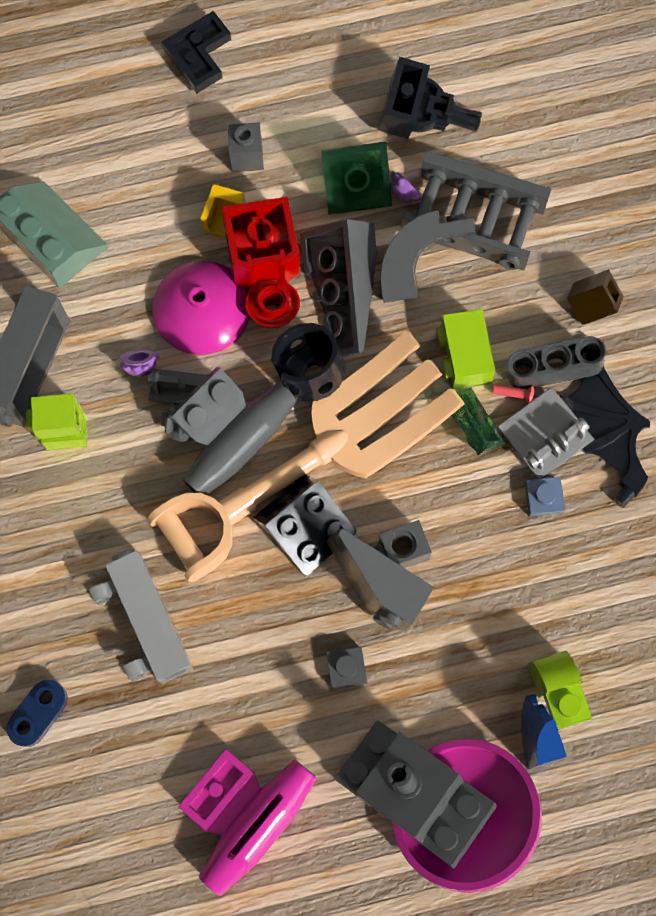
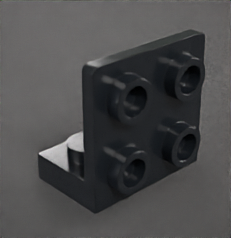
(303, 521)

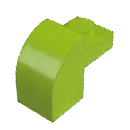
(559, 684)

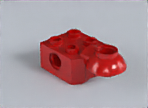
(264, 258)

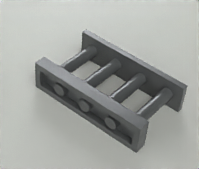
(499, 190)

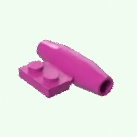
(247, 816)

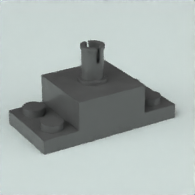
(416, 792)

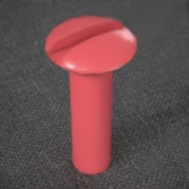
(527, 394)

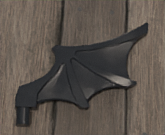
(614, 429)

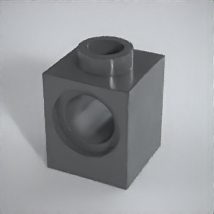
(245, 147)
(414, 536)

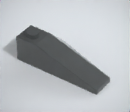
(342, 268)

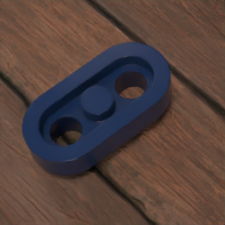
(39, 715)

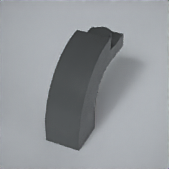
(401, 257)

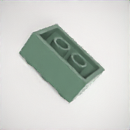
(48, 231)

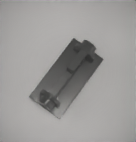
(170, 386)

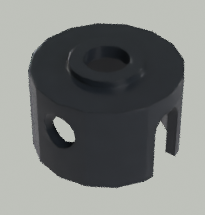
(316, 348)

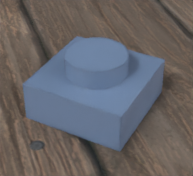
(544, 496)

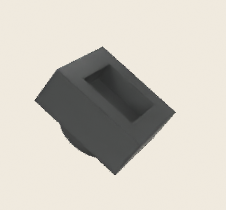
(346, 667)

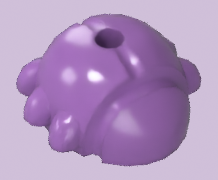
(403, 189)
(139, 362)

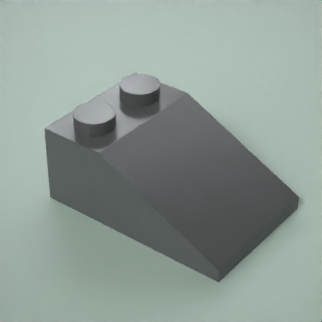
(380, 582)

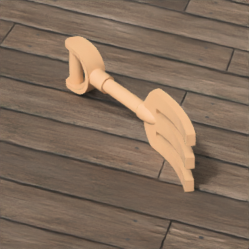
(334, 443)

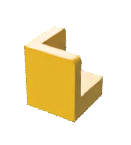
(212, 214)

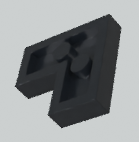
(191, 49)

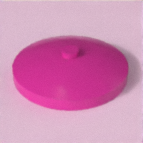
(508, 834)

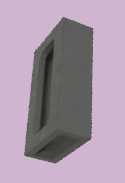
(28, 351)

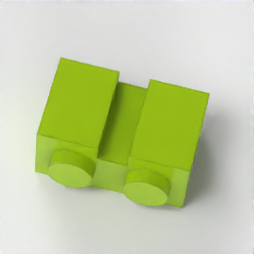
(467, 349)
(58, 421)

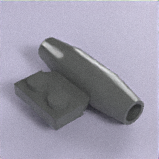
(228, 427)

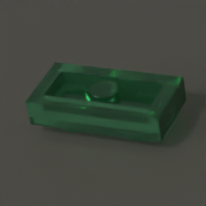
(476, 424)

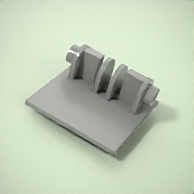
(546, 433)

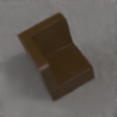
(595, 297)

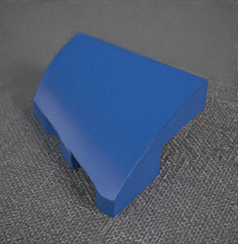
(539, 734)

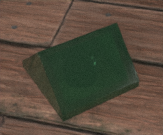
(356, 177)

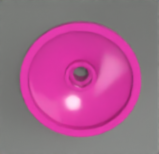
(203, 325)

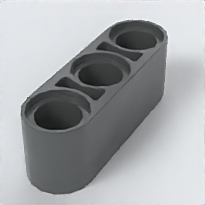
(567, 351)

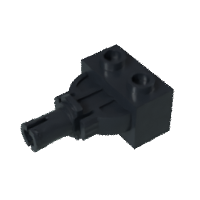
(420, 104)

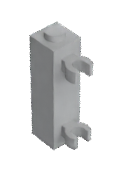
(148, 617)

